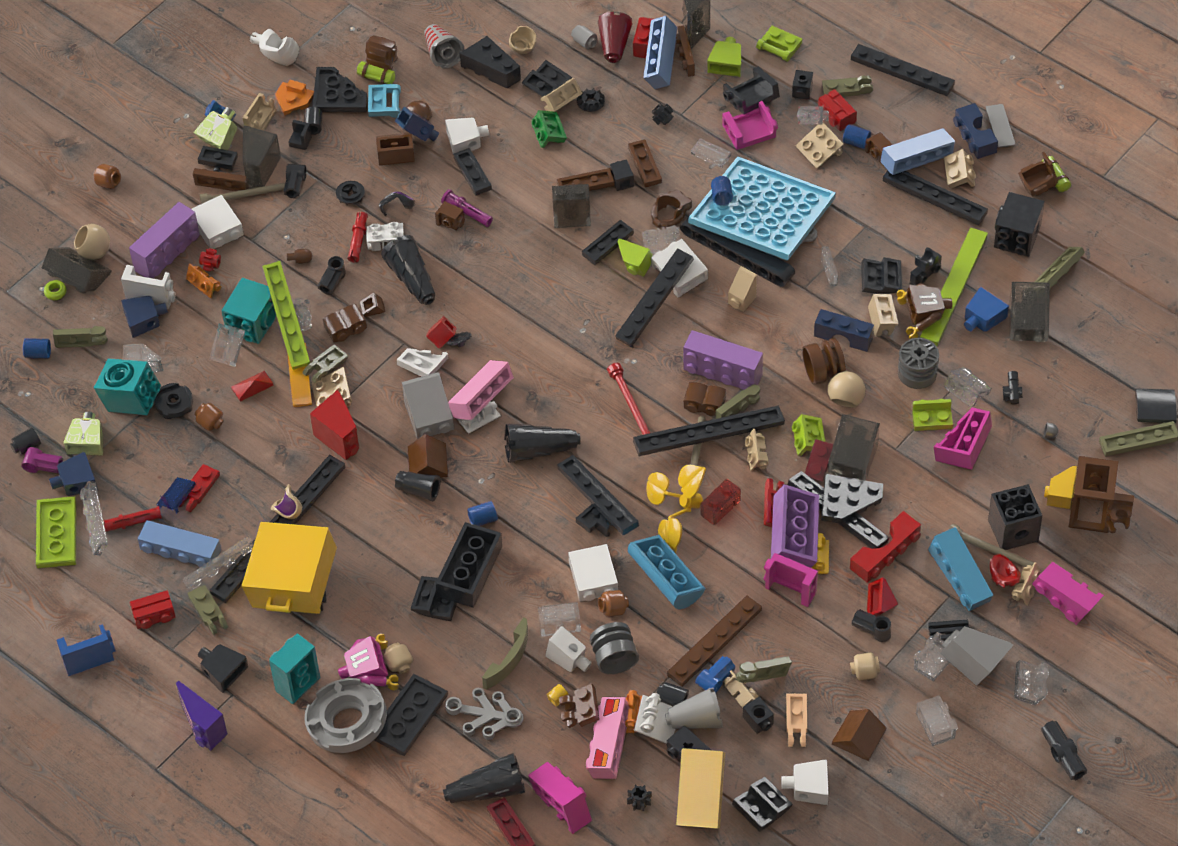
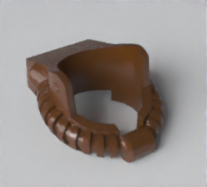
(673, 198)

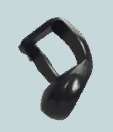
(407, 201)

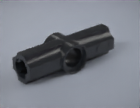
(1064, 750)

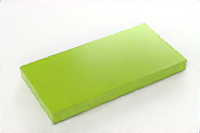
(56, 532)

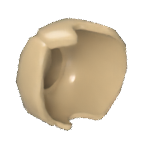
(522, 40)

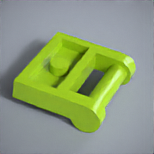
(781, 40)

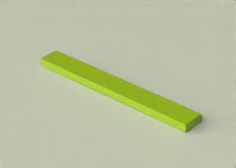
(957, 280)

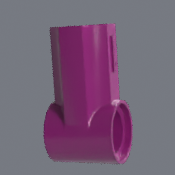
(37, 460)

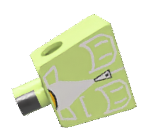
(217, 129)
(84, 436)

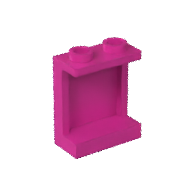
(751, 127)
(791, 575)

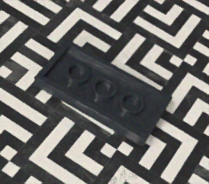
(410, 714)

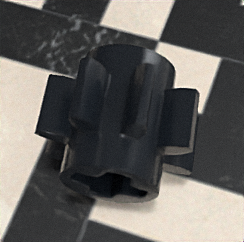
(662, 114)
(643, 801)

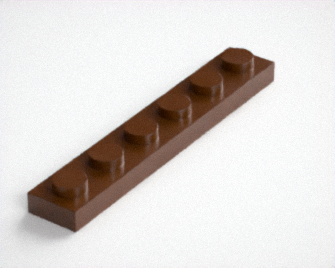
(714, 641)

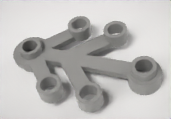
(487, 713)

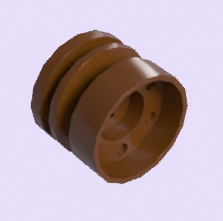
(823, 361)

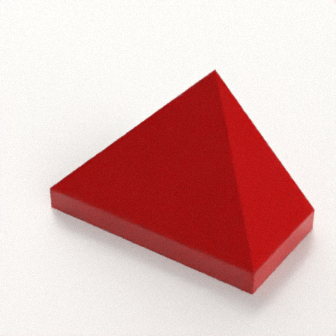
(252, 386)
(880, 597)

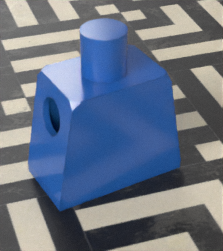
(985, 311)

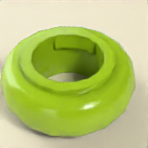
(55, 295)

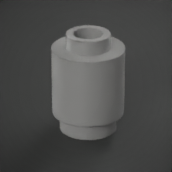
(584, 36)

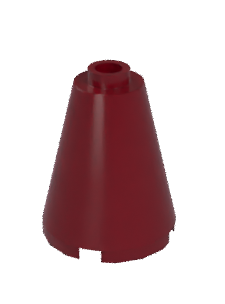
(614, 34)

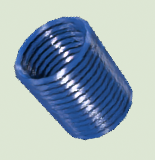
(856, 136)
(721, 190)
(36, 348)
(482, 514)

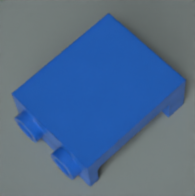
(87, 653)

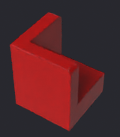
(441, 332)

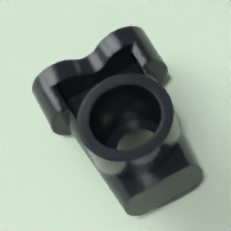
(1012, 392)

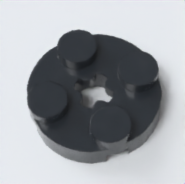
(176, 409)

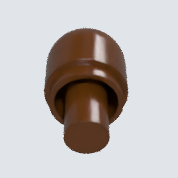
(300, 256)

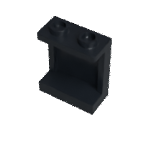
(748, 94)

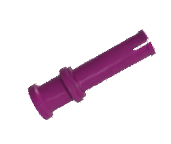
(468, 209)

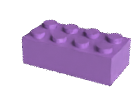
(164, 241)
(722, 360)
(795, 525)

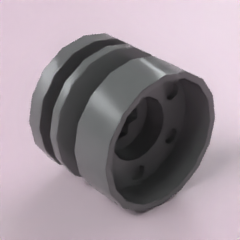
(918, 363)
(614, 648)

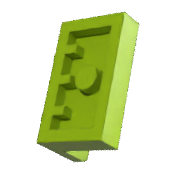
(932, 414)
(805, 431)

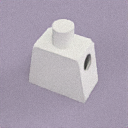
(464, 134)
(567, 651)
(808, 782)

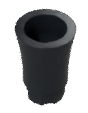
(418, 484)

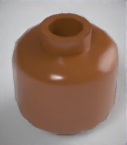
(107, 176)
(209, 416)
(613, 603)

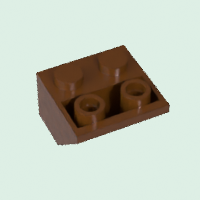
(395, 149)

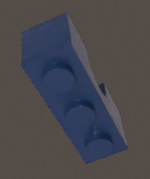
(980, 142)
(856, 331)

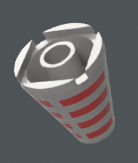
(443, 46)

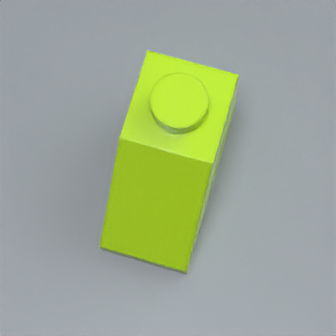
(635, 257)

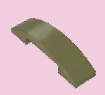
(497, 673)

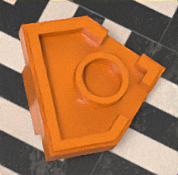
(293, 96)

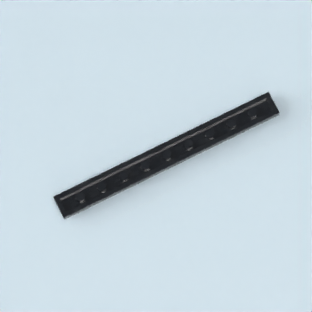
(307, 495)

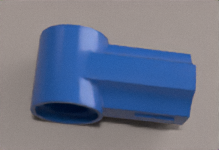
(716, 674)

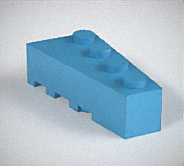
(960, 569)

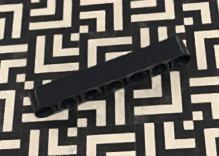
(753, 259)

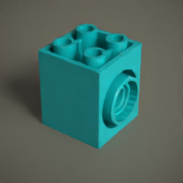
(250, 310)
(127, 386)

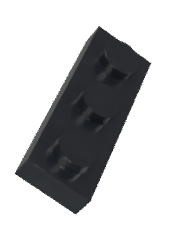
(472, 171)
(607, 242)

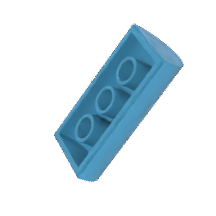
(666, 571)

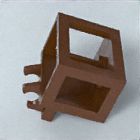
(1097, 481)

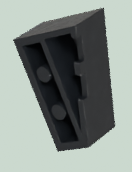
(491, 61)

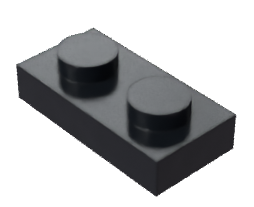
(217, 157)

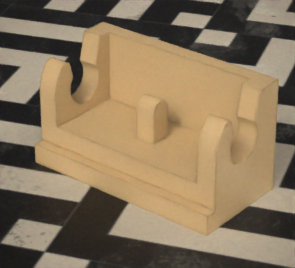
(562, 95)
(259, 113)
(882, 313)

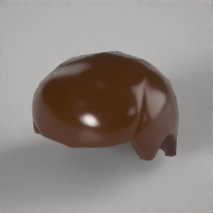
(420, 108)

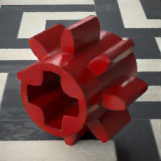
(210, 259)

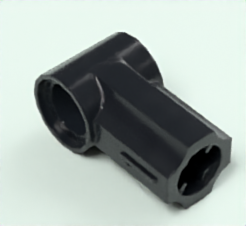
(294, 177)
(332, 276)
(873, 624)

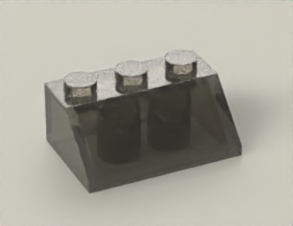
(696, 19)
(74, 269)

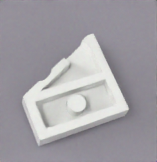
(421, 362)

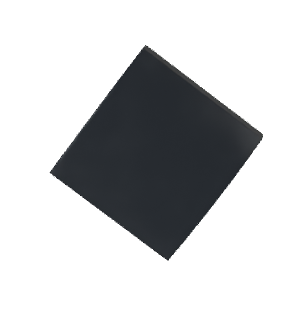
(545, 79)
(881, 276)
(1156, 405)
(427, 602)
(762, 804)

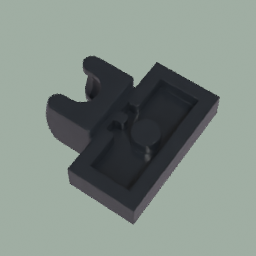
(926, 266)
(592, 519)

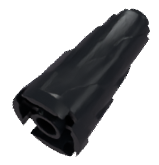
(409, 267)
(531, 441)
(491, 781)

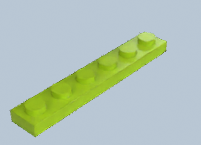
(286, 315)

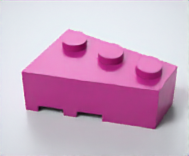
(966, 440)
(1066, 593)
(562, 795)

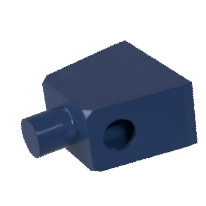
(416, 125)
(142, 314)
(73, 475)

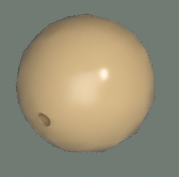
(92, 241)
(846, 389)

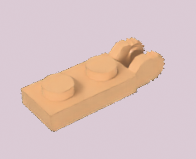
(796, 717)

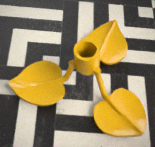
(690, 481)

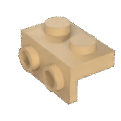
(959, 169)

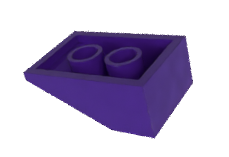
(203, 718)

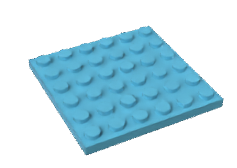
(766, 210)

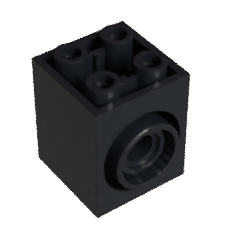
(1018, 224)
(1015, 517)

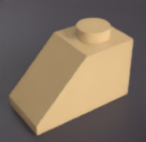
(743, 289)

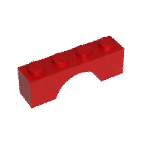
(869, 562)

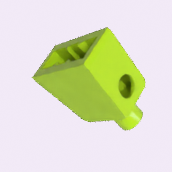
(725, 58)

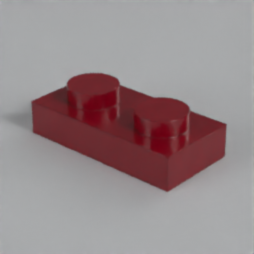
(818, 460)

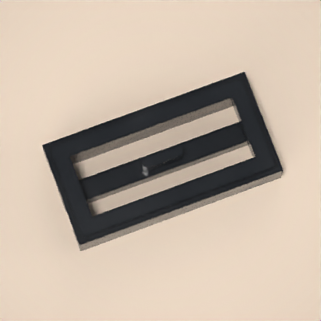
(946, 627)

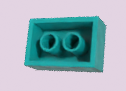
(294, 668)

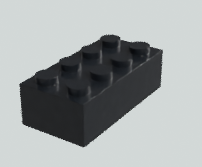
(469, 564)

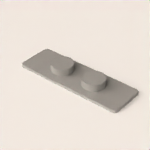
(1000, 125)

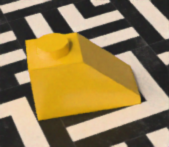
(1061, 489)

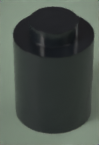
(314, 116)
(24, 441)
(672, 694)

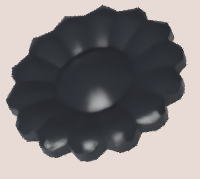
(459, 339)

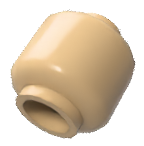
(398, 658)
(865, 666)

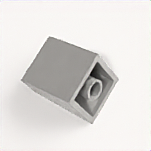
(427, 405)
(974, 652)

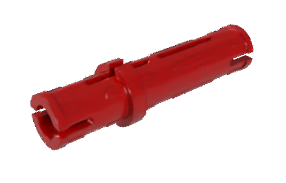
(359, 231)
(131, 519)

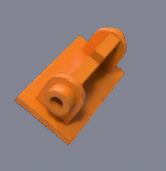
(200, 279)
(634, 703)

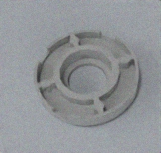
(340, 696)

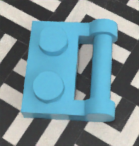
(378, 100)

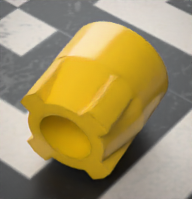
(555, 693)

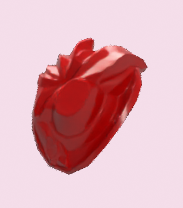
(1004, 571)

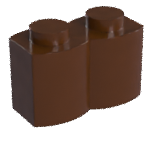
(344, 323)
(704, 398)

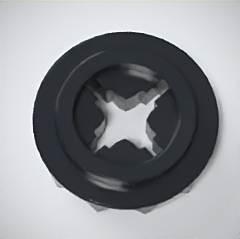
(591, 105)
(345, 188)

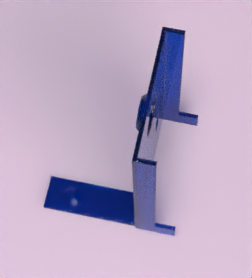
(176, 494)

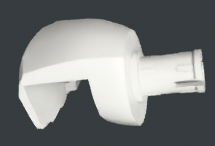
(276, 49)

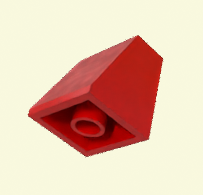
(335, 426)

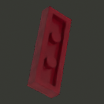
(509, 824)

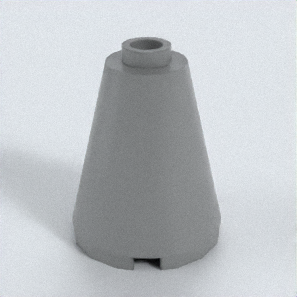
(696, 712)

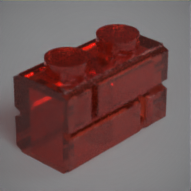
(720, 502)

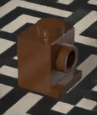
(875, 145)
(450, 216)

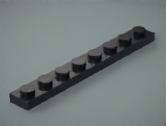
(708, 430)

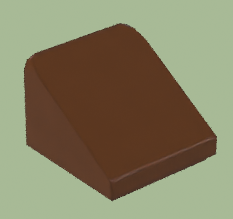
(372, 305)

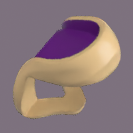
(289, 506)

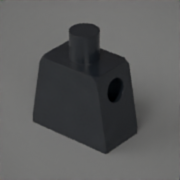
(222, 665)

